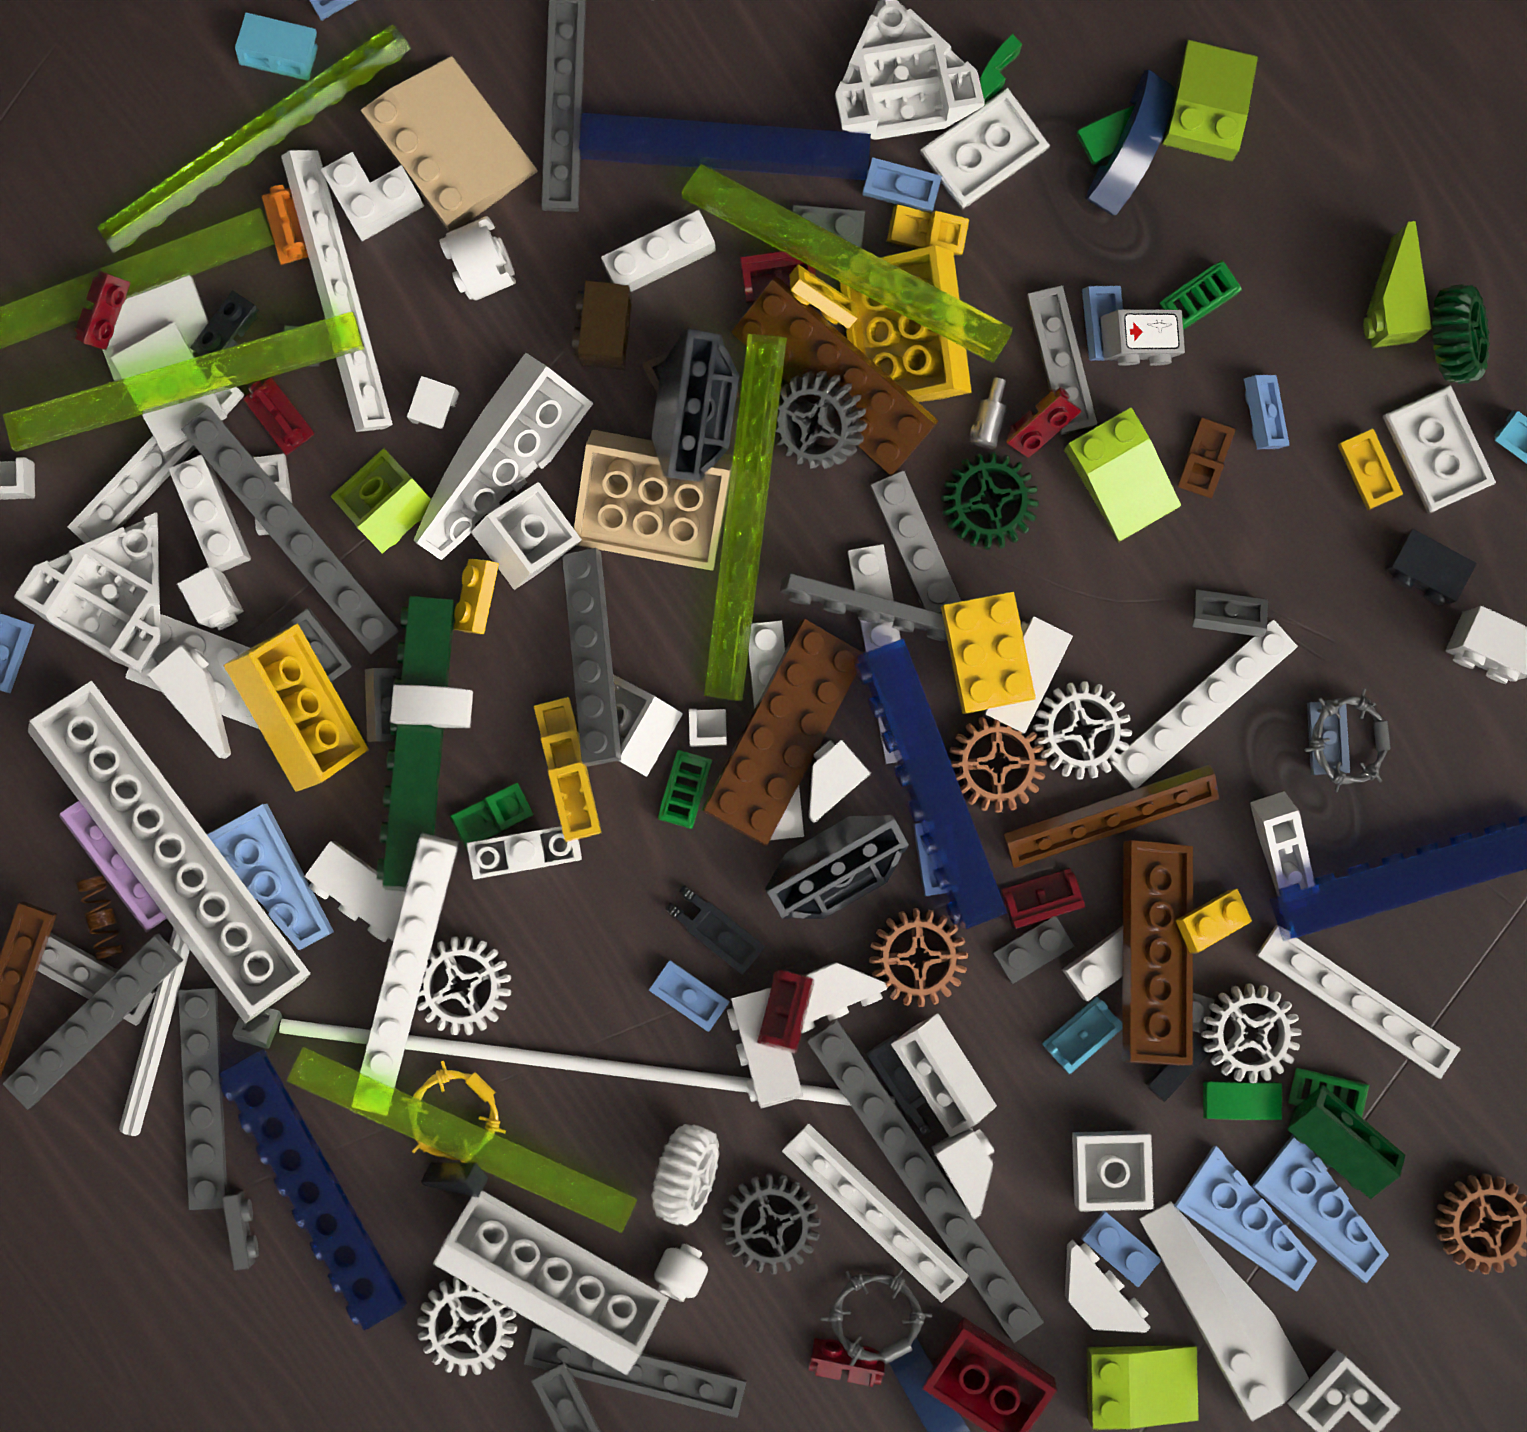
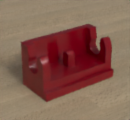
(762, 268)
(1042, 898)
(786, 1011)

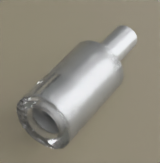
(989, 417)

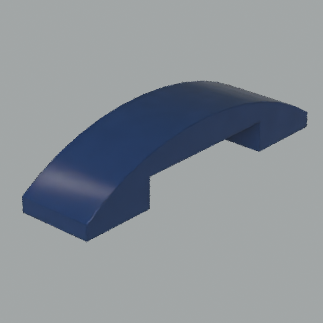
(1136, 146)
(912, 1373)

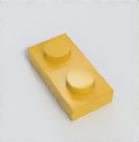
(812, 290)
(1370, 469)
(476, 596)
(1213, 921)

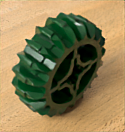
(1460, 333)
(985, 483)

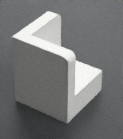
(432, 402)
(17, 479)
(707, 727)

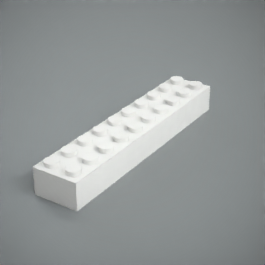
(168, 851)

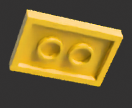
(988, 652)

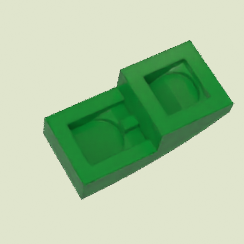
(991, 79)
(1103, 135)
(491, 815)
(1242, 1100)

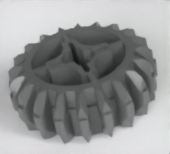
(844, 428)
(755, 1230)

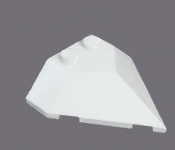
(904, 78)
(104, 593)

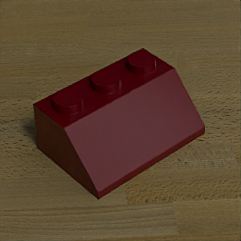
(989, 1381)

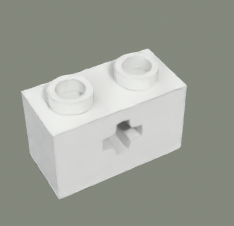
(211, 598)

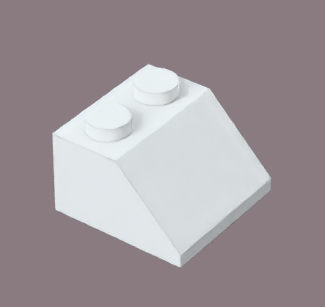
(525, 535)
(642, 725)
(833, 777)
(967, 1166)

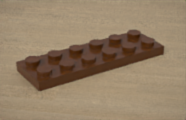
(813, 344)
(783, 733)
(1155, 956)

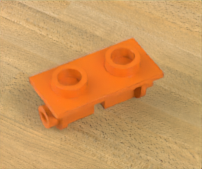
(284, 224)

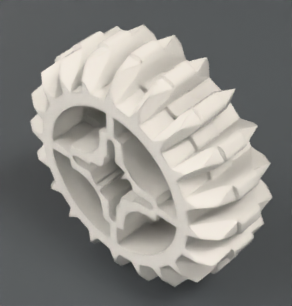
(1085, 746)
(469, 1000)
(1263, 1023)
(685, 1174)
(475, 1340)

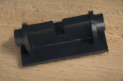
(231, 318)

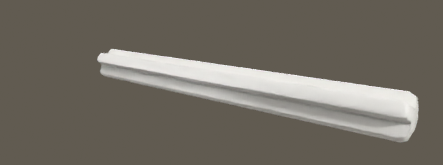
(153, 1043)

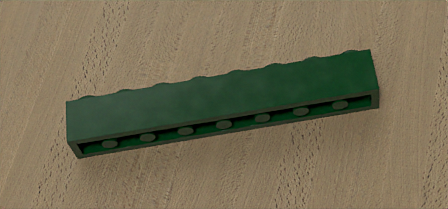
(418, 747)

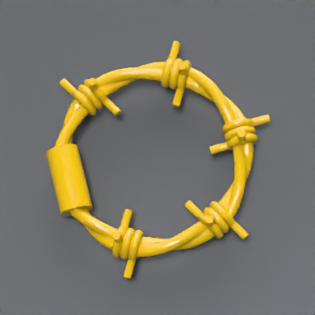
(478, 1085)

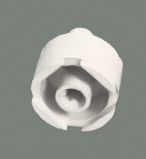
(479, 259)

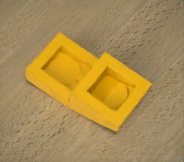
(925, 229)

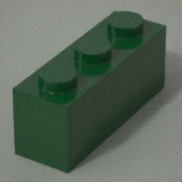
(1346, 1142)

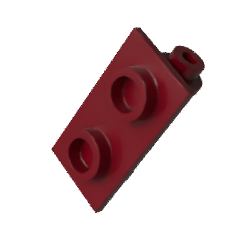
(97, 325)
(278, 415)
(1035, 430)
(831, 1357)

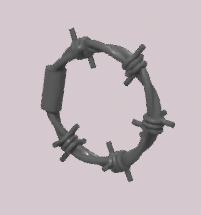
(1380, 732)
(892, 1351)

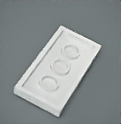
(216, 651)

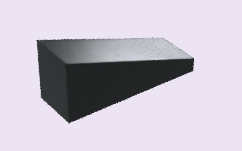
(1170, 1077)
(456, 1177)

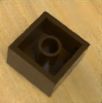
(604, 325)

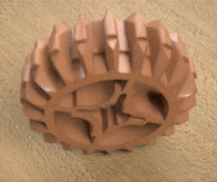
(997, 795)
(949, 956)
(1479, 1208)

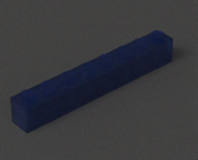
(724, 146)
(931, 785)
(1401, 880)

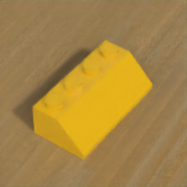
(296, 708)

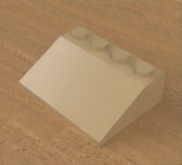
(449, 142)
(639, 512)

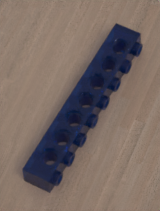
(332, 1199)

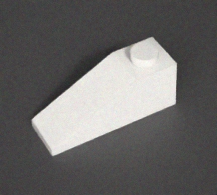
(193, 693)
(1282, 841)
(1097, 966)

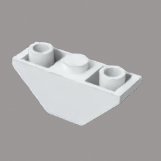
(521, 852)
(837, 988)
(1098, 1294)

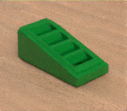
(1225, 277)
(679, 819)
(1299, 1080)

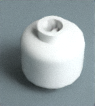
(681, 1272)

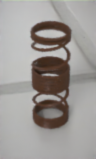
(99, 918)

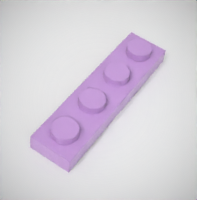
(112, 866)

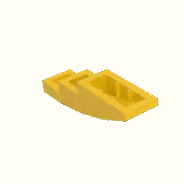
(565, 769)

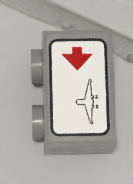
(1142, 336)

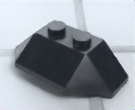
(694, 405)
(837, 867)

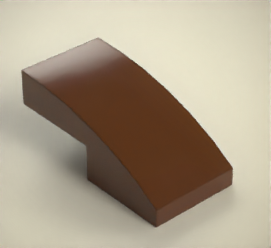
(1206, 457)

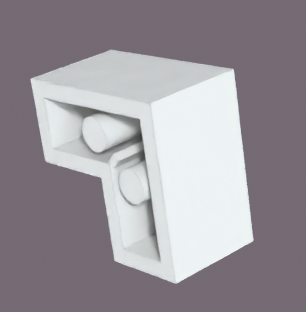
(372, 204)
(1339, 1389)

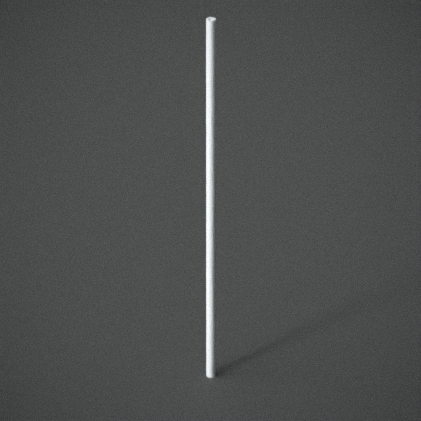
(553, 1060)

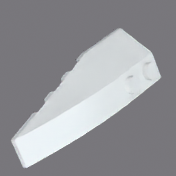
(509, 440)
(1228, 1314)

